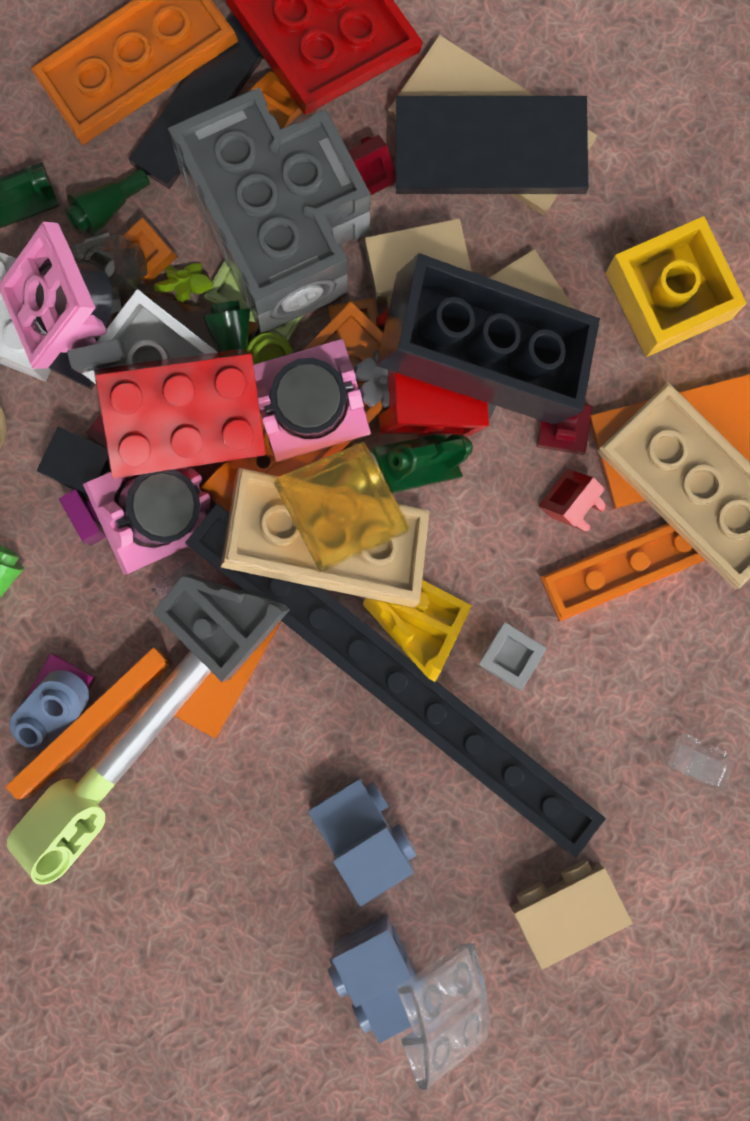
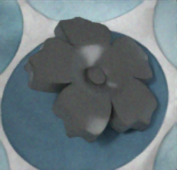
(375, 381)

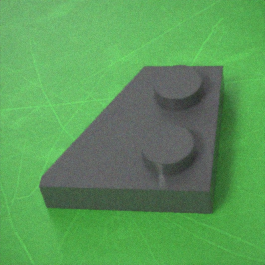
(218, 622)

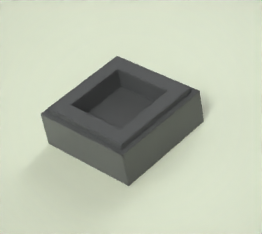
(97, 356)

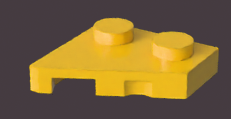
(426, 630)

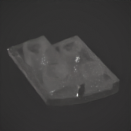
(446, 1014)

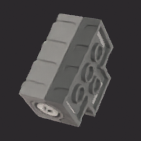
(275, 203)

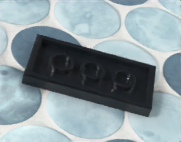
(491, 145)

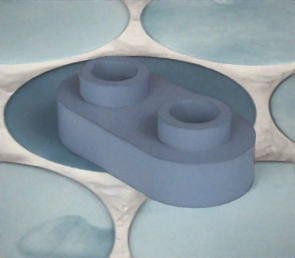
(49, 709)

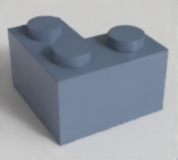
(363, 844)
(370, 969)

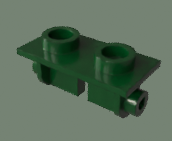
(25, 194)
(422, 461)

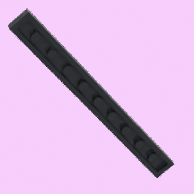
(414, 697)

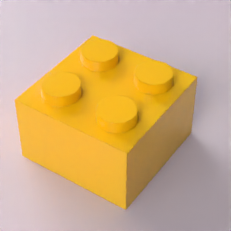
(675, 286)

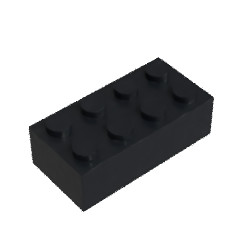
(488, 340)

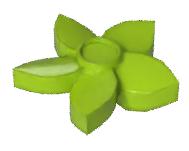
(184, 281)

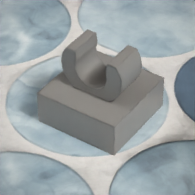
(512, 656)

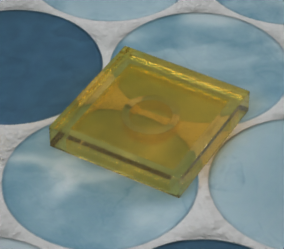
(341, 506)

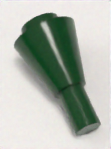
(97, 205)
(228, 326)

